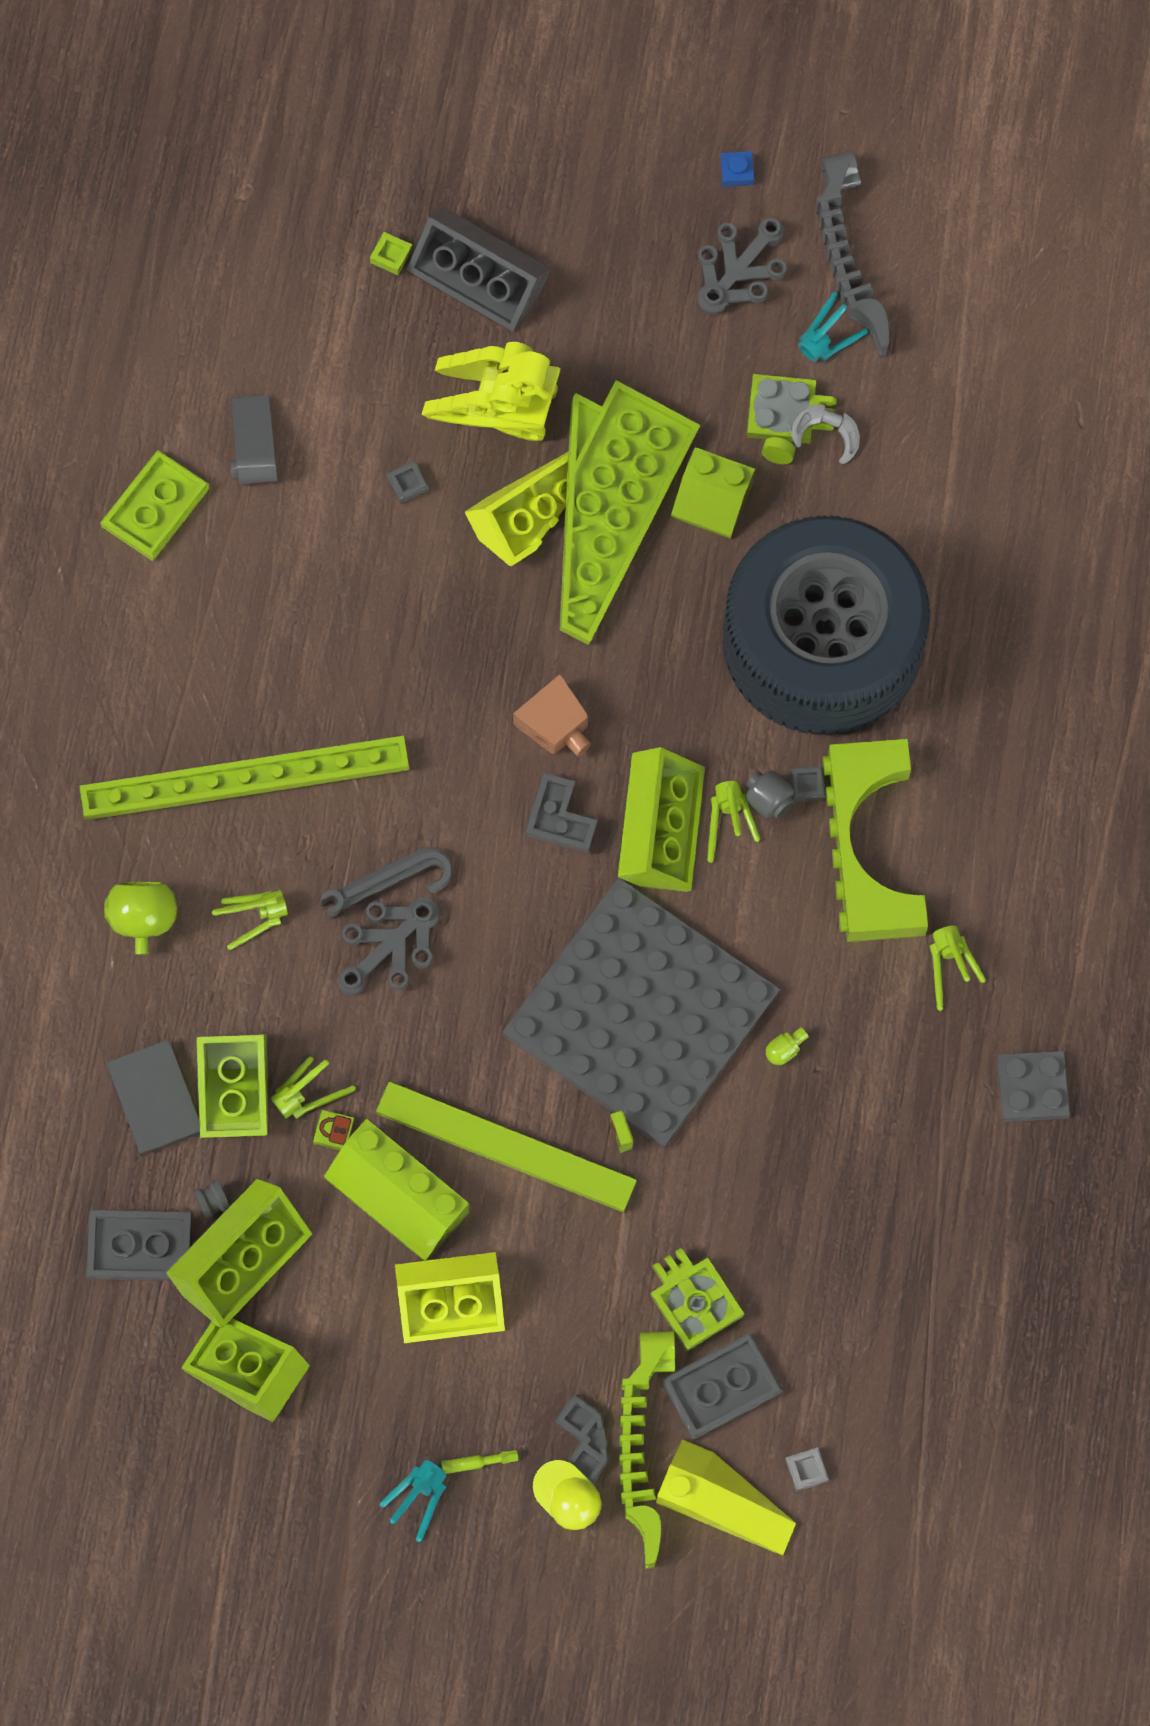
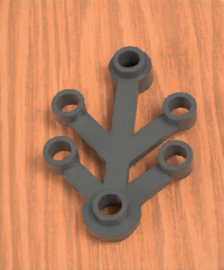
(738, 269)
(391, 941)

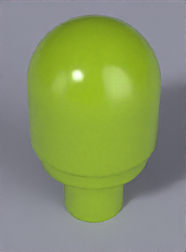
(785, 1047)

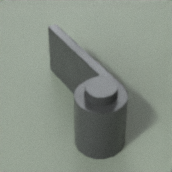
(253, 440)

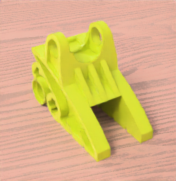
(511, 395)

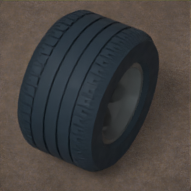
(812, 689)

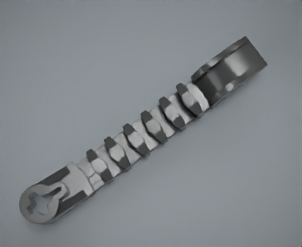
(840, 173)

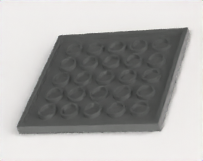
(641, 1012)

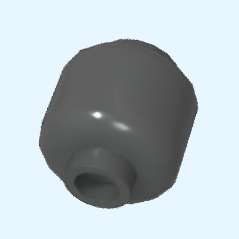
(769, 794)

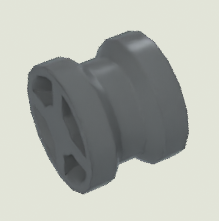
(211, 1200)

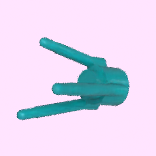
(815, 342)
(426, 1479)

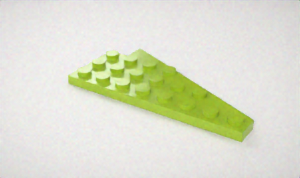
(616, 480)

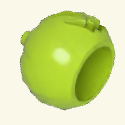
(141, 911)

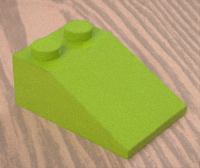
(233, 1085)
(247, 1367)

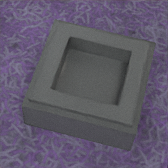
(407, 482)
(807, 783)

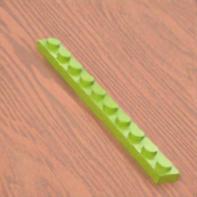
(244, 777)

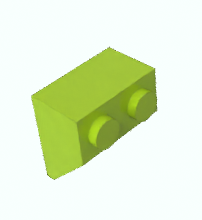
(713, 492)

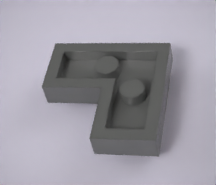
(553, 823)

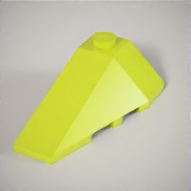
(522, 512)
(715, 1494)

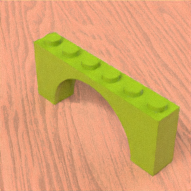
(868, 907)

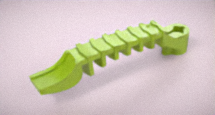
(656, 1355)

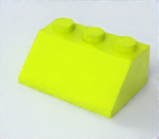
(450, 1297)

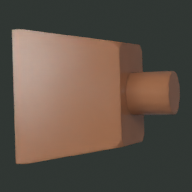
(554, 719)

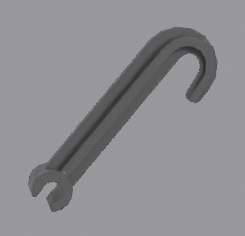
(387, 877)

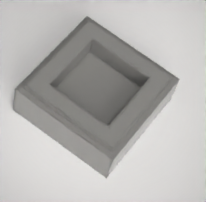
(807, 1469)

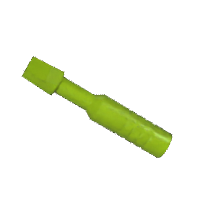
(477, 1461)

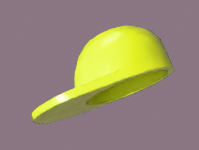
(567, 1495)

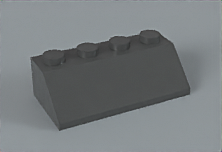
(478, 268)

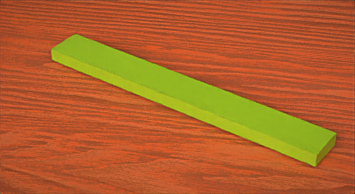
(506, 1147)

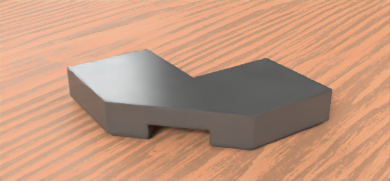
(586, 1426)

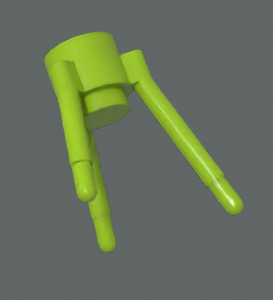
(730, 800)
(269, 906)
(951, 945)
(288, 1096)

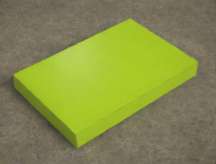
(155, 505)

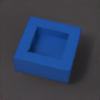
(737, 169)

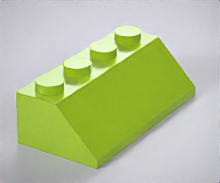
(661, 820)
(396, 1190)
(240, 1252)

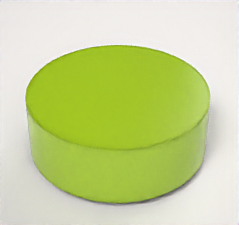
(778, 450)

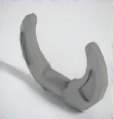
(845, 424)

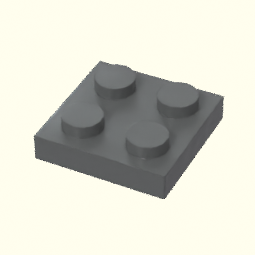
(1033, 1086)

